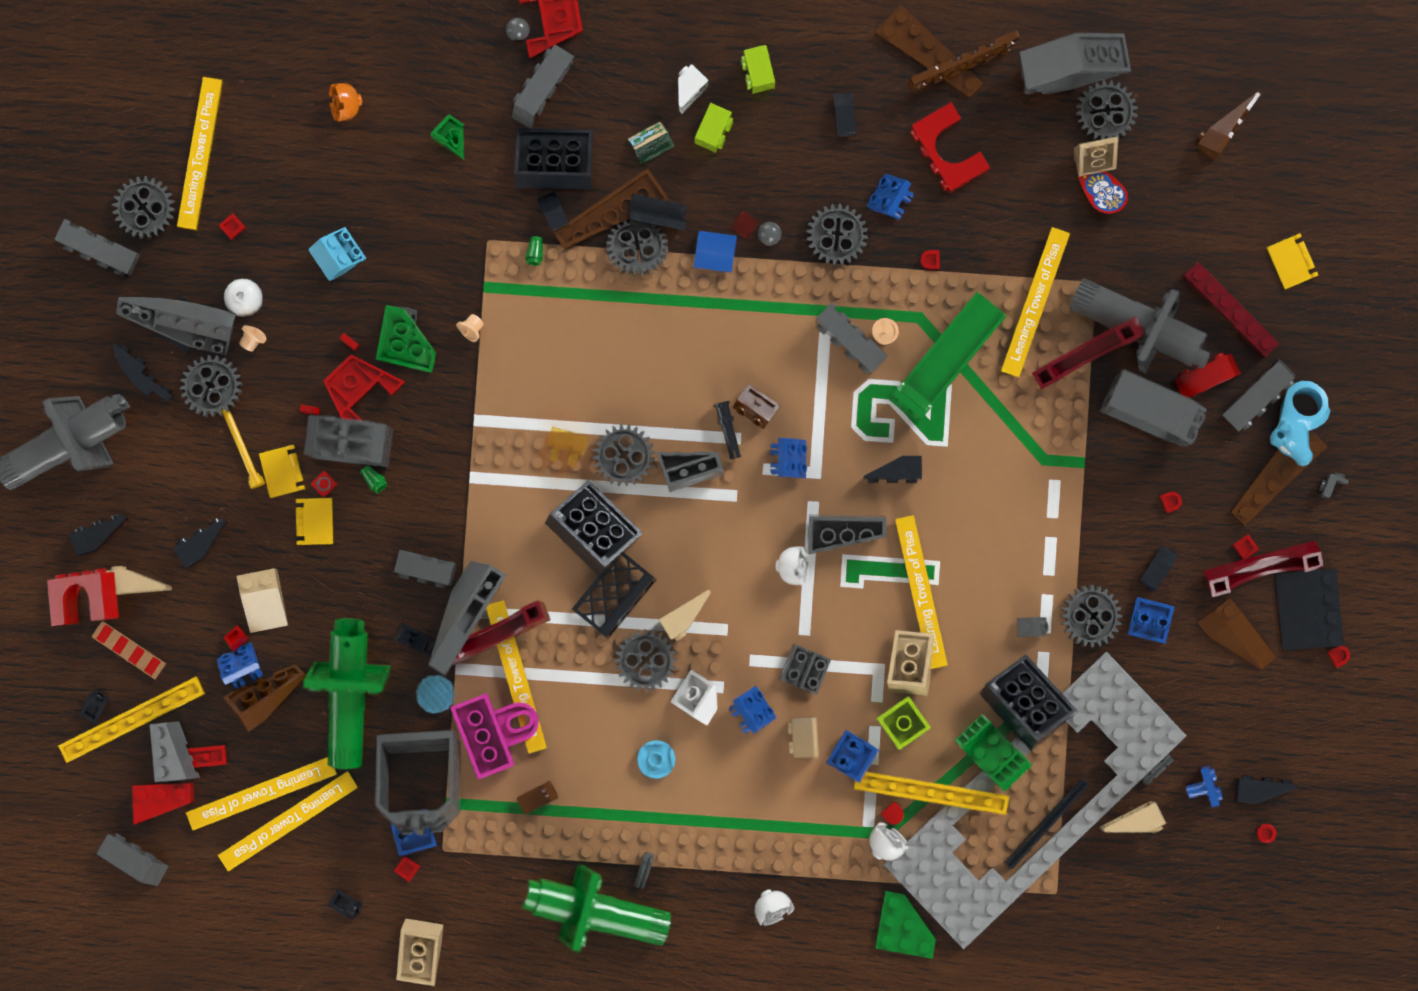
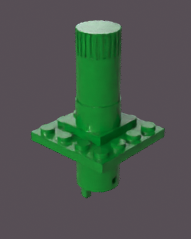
(347, 680)
(584, 909)

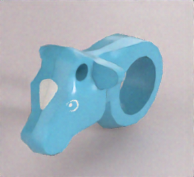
(1293, 429)

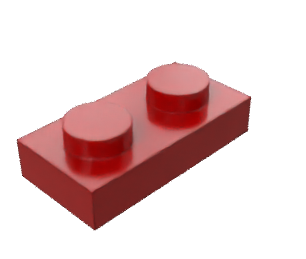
(208, 756)

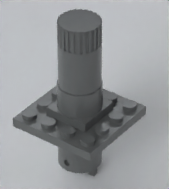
(1161, 329)
(74, 436)

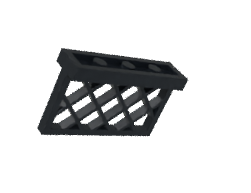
(627, 604)

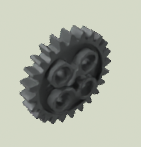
(1104, 93)
(131, 218)
(853, 236)
(619, 249)
(195, 379)
(609, 465)
(1102, 603)
(632, 647)

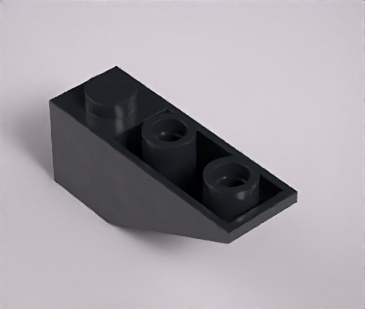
(902, 468)
(93, 538)
(197, 547)
(1256, 791)

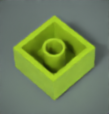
(758, 68)
(713, 128)
(903, 723)

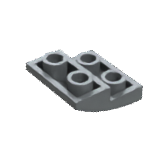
(804, 669)

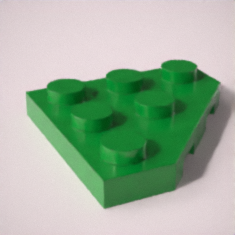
(403, 342)
(902, 928)

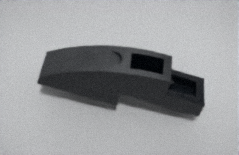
(135, 370)

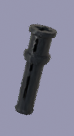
(725, 420)

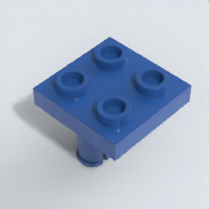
(889, 195)
(790, 458)
(1151, 620)
(239, 663)
(753, 710)
(852, 756)
(1206, 787)
(412, 842)

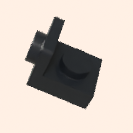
(94, 706)
(345, 904)

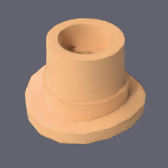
(471, 327)
(885, 331)
(251, 338)

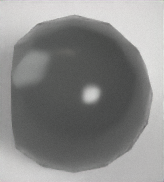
(517, 29)
(769, 233)

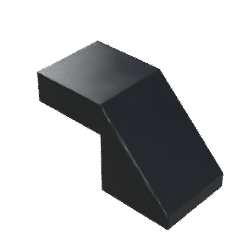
(844, 114)
(553, 211)
(1158, 568)
(415, 639)

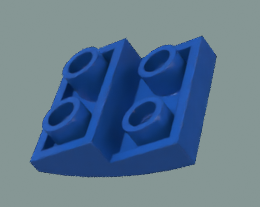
(715, 251)

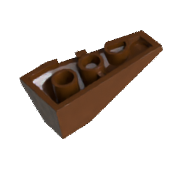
(1217, 136)
(1233, 631)
(258, 701)

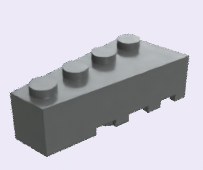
(541, 85)
(97, 248)
(850, 339)
(1259, 395)
(836, 531)

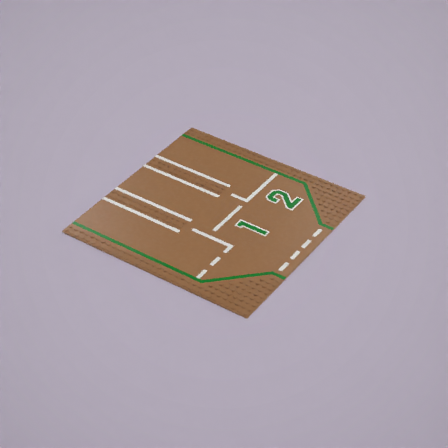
(656, 352)

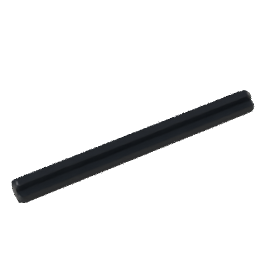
(1047, 823)

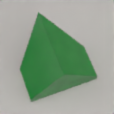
(450, 135)

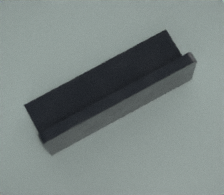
(657, 211)

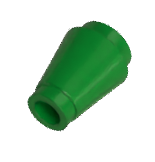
(534, 253)
(375, 481)

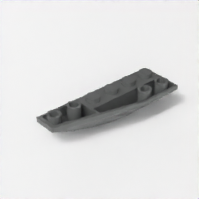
(182, 321)
(463, 611)

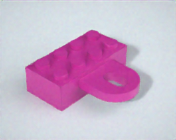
(489, 732)

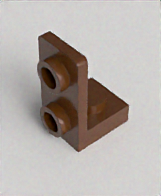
(537, 797)

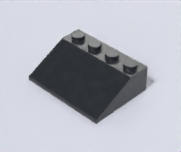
(553, 158)
(593, 527)
(1309, 609)
(1028, 702)

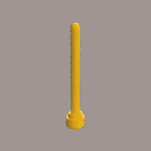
(255, 479)

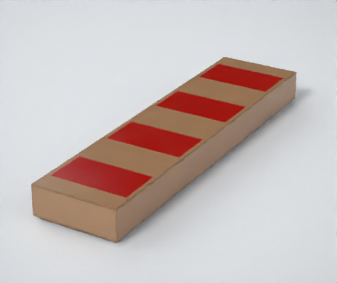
(129, 650)

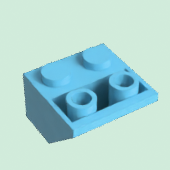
(336, 253)

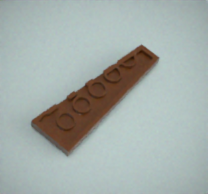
(918, 43)
(1001, 46)
(609, 210)
(1272, 480)

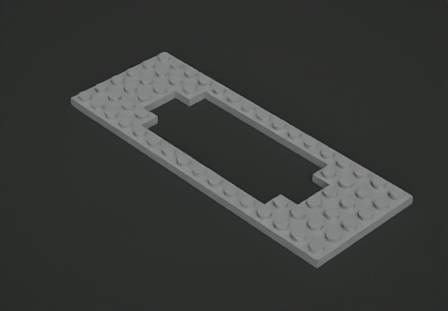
(970, 905)

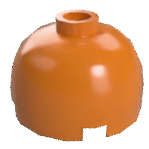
(345, 101)

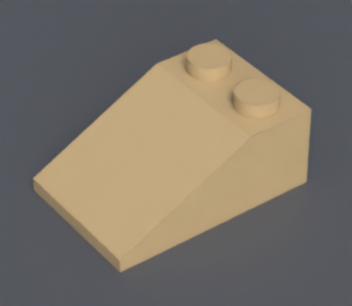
(1096, 156)
(132, 582)
(262, 600)
(681, 619)
(911, 663)
(803, 737)
(1141, 819)
(419, 952)

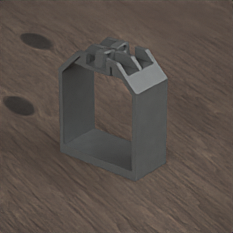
(1073, 62)
(1153, 409)
(348, 441)
(419, 742)

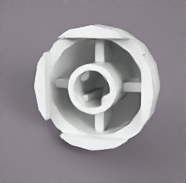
(243, 297)
(792, 565)
(887, 843)
(772, 907)

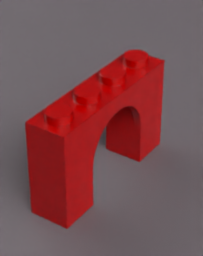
(951, 174)
(64, 593)

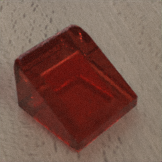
(745, 224)

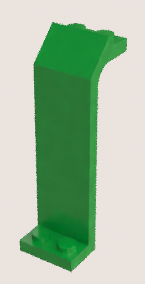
(947, 357)

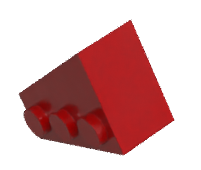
(1214, 373)
(159, 798)

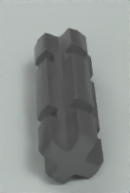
(1157, 770)
(644, 870)

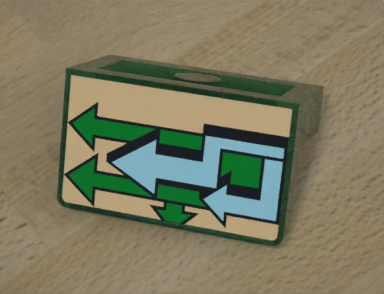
(650, 142)

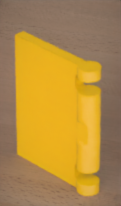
(1291, 261)
(281, 471)
(315, 521)

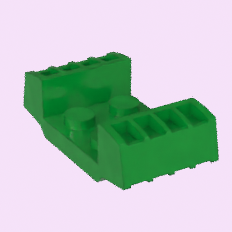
(993, 753)

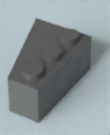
(689, 468)
(425, 569)
(170, 753)
(132, 859)

